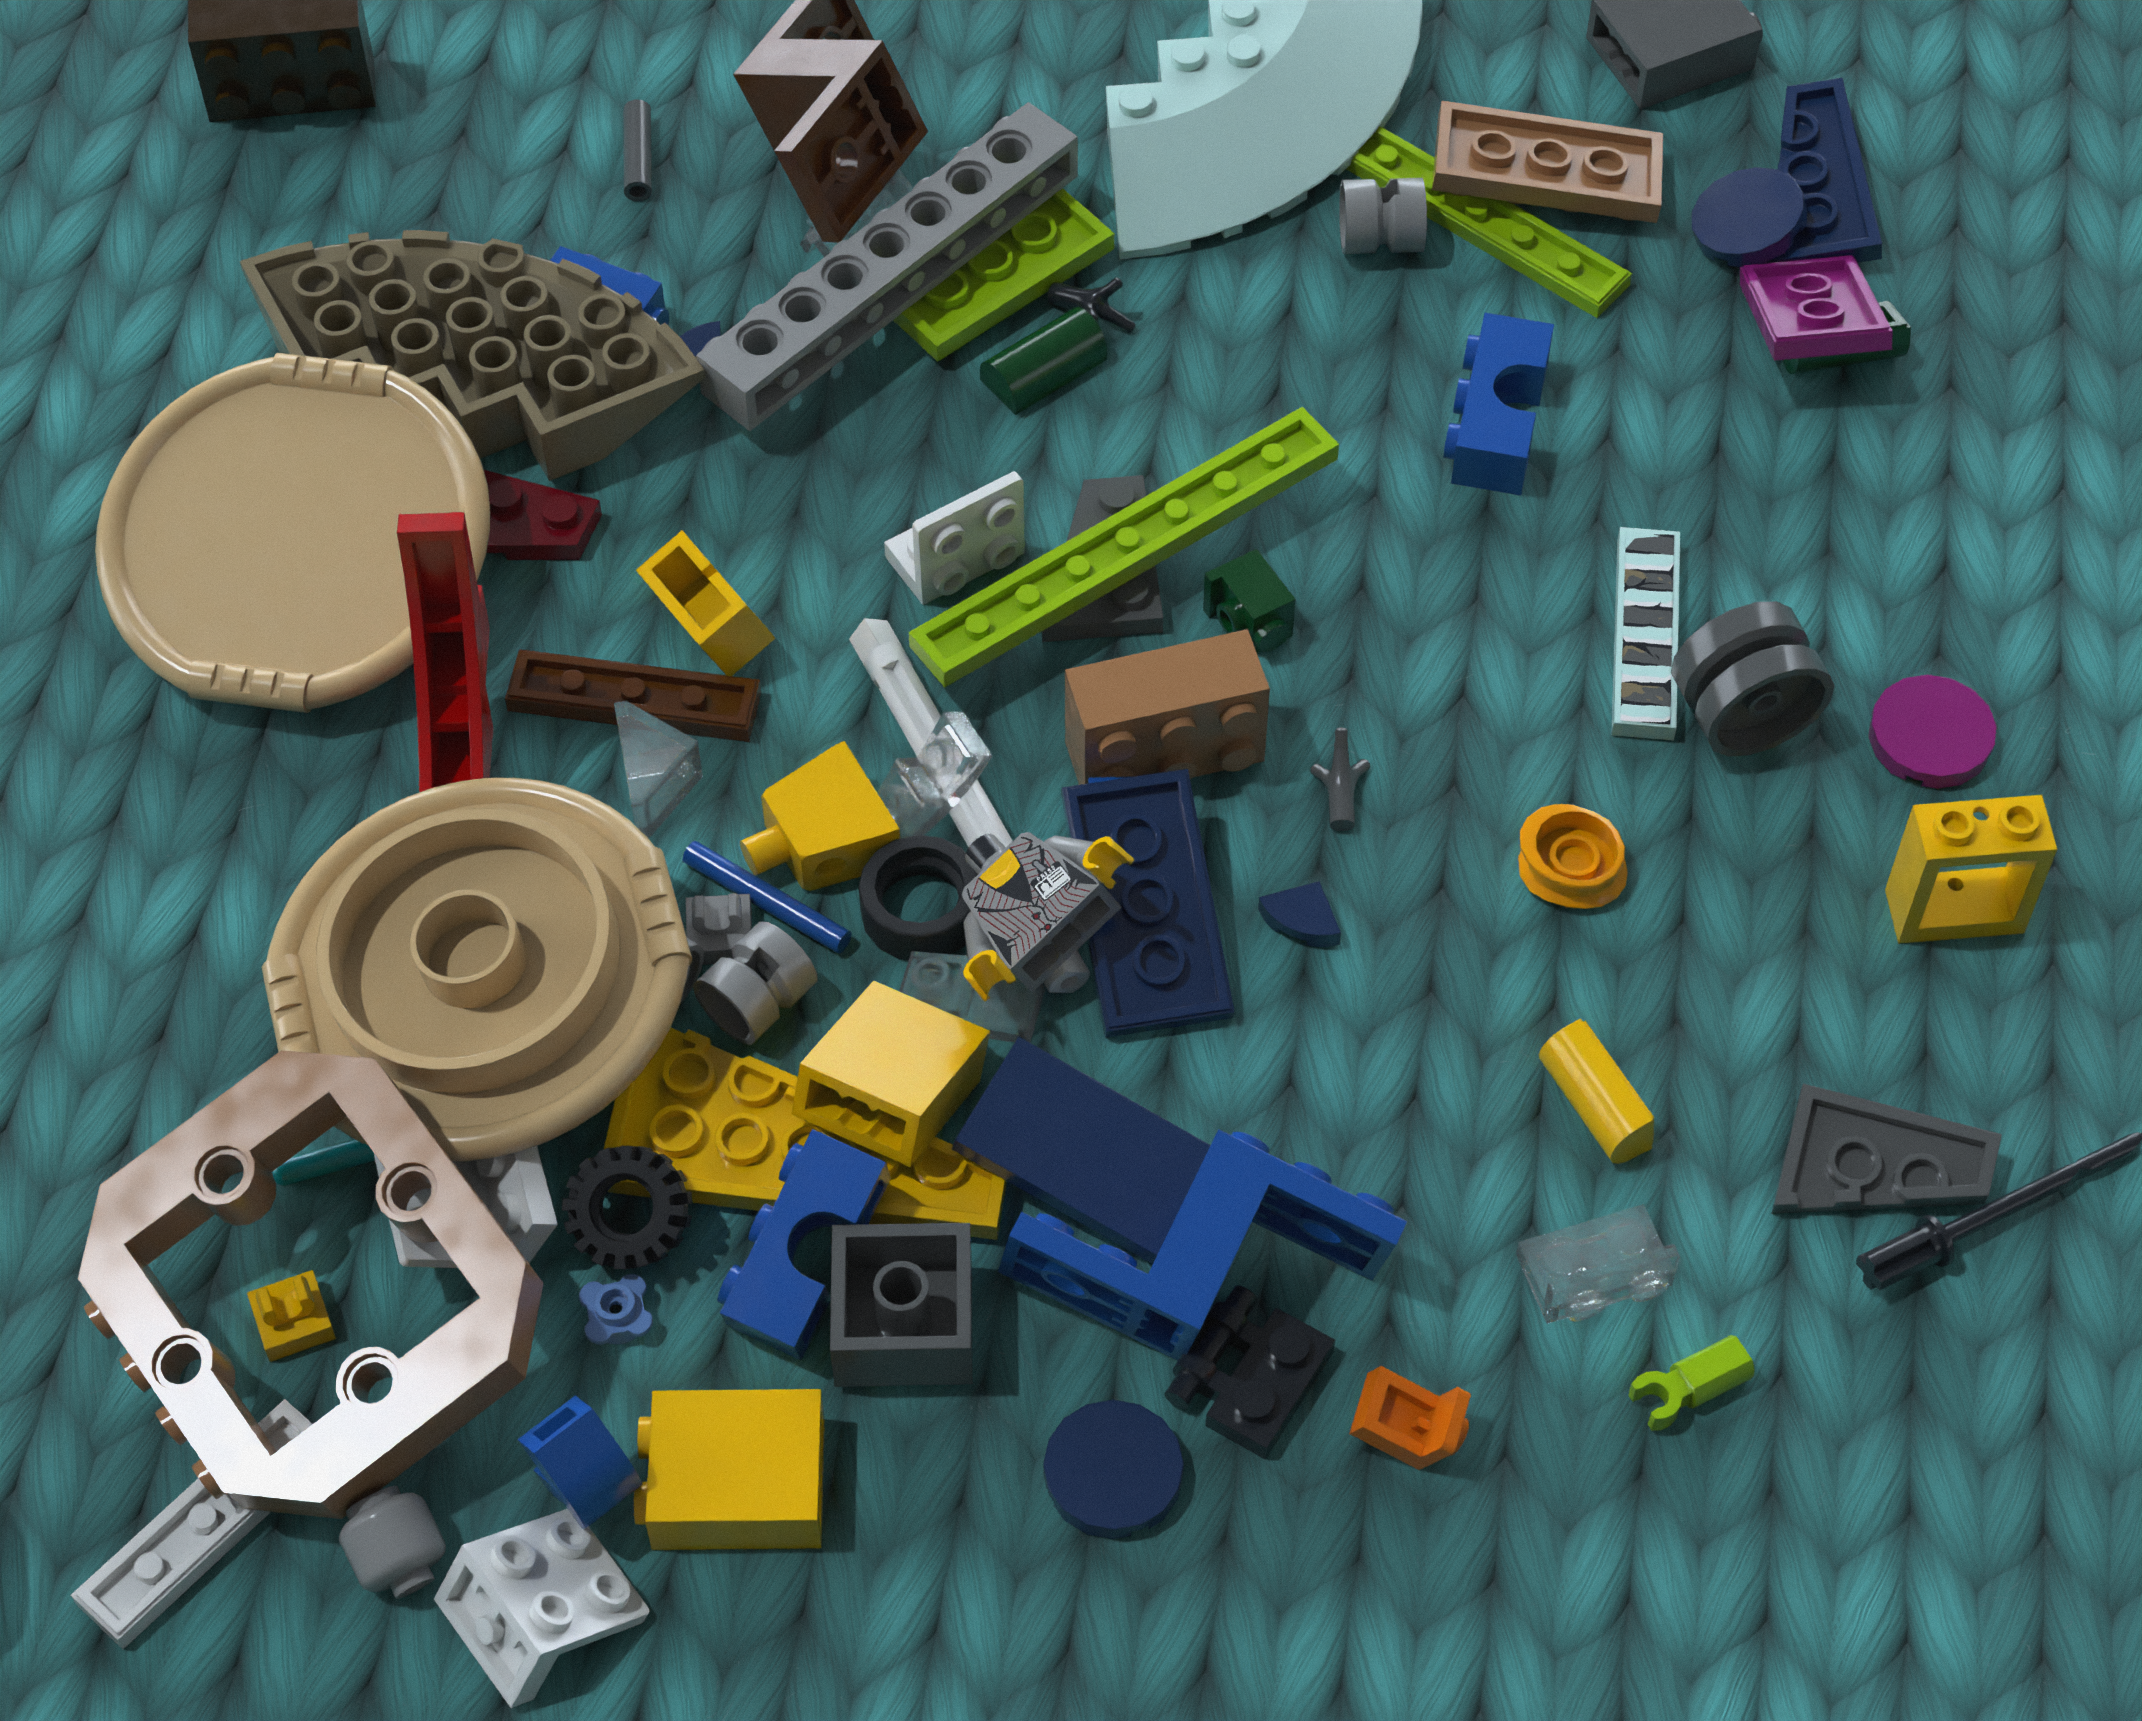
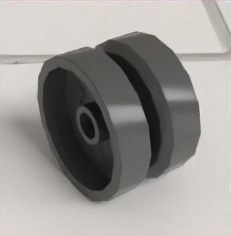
(1752, 678)

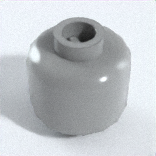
(392, 1542)

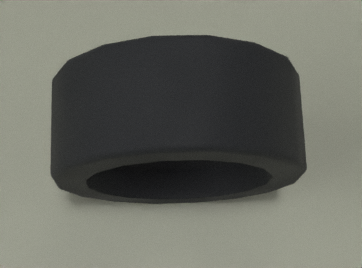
(905, 859)

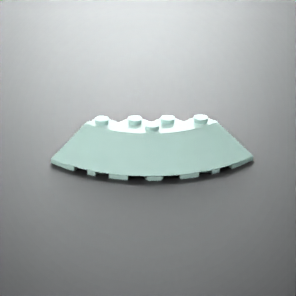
(1252, 114)

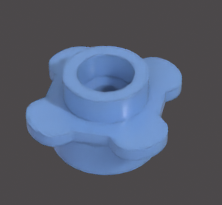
(620, 1327)

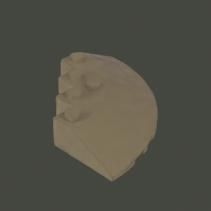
(488, 332)

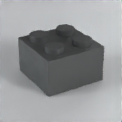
(901, 1304)

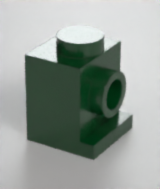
(1250, 597)

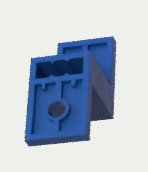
(1231, 1190)

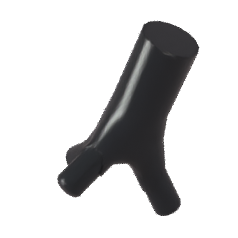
(1092, 300)

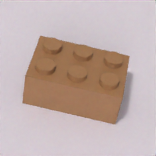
(1169, 710)

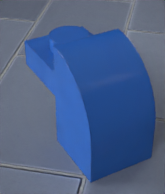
(580, 1461)

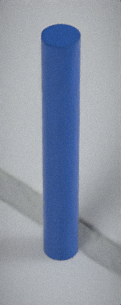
(767, 897)

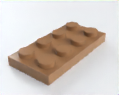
(1548, 162)

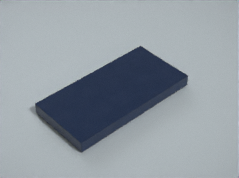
(1163, 950)
(1082, 1149)

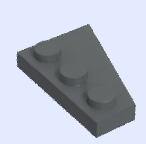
(1134, 605)
(1879, 1157)

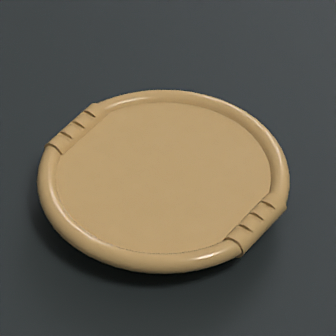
(261, 524)
(490, 954)

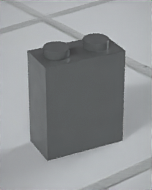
(1673, 44)

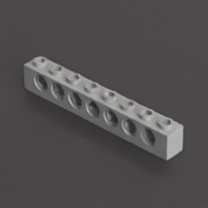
(887, 265)

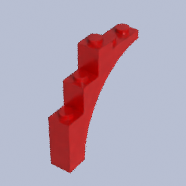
(448, 648)

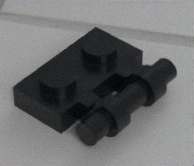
(1268, 1382)

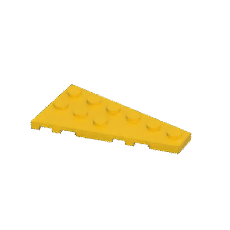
(733, 1126)

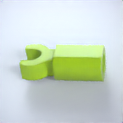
(1694, 1380)

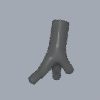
(1341, 782)

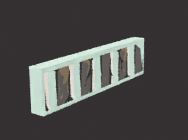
(1646, 633)

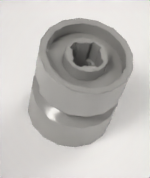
(1382, 215)
(763, 975)

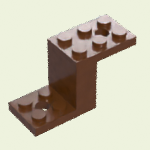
(829, 108)

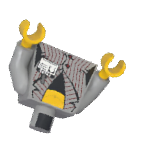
(1034, 905)

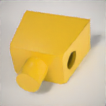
(821, 822)

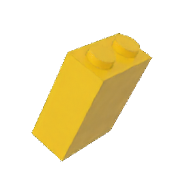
(890, 1073)
(732, 1469)

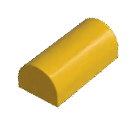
(1599, 1092)

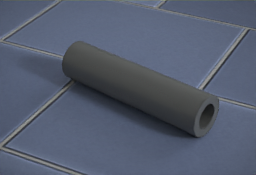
(637, 150)

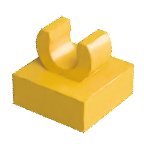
(291, 1315)

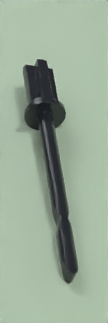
(1933, 1242)

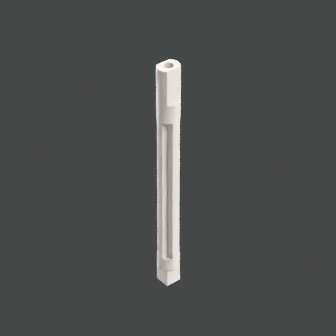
(917, 717)

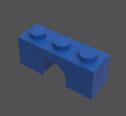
(1506, 368)
(822, 1188)

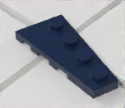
(1827, 165)

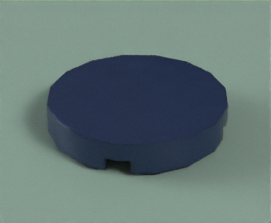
(1749, 216)
(1113, 1469)

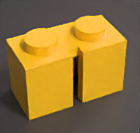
(705, 604)

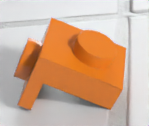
(1410, 1419)

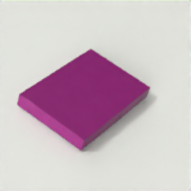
(1815, 308)

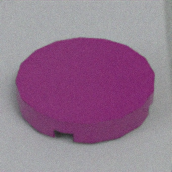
(1932, 731)

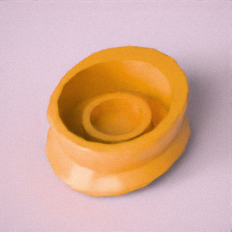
(1572, 857)

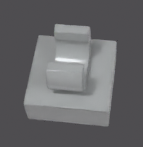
(718, 923)

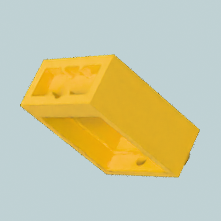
(1973, 901)

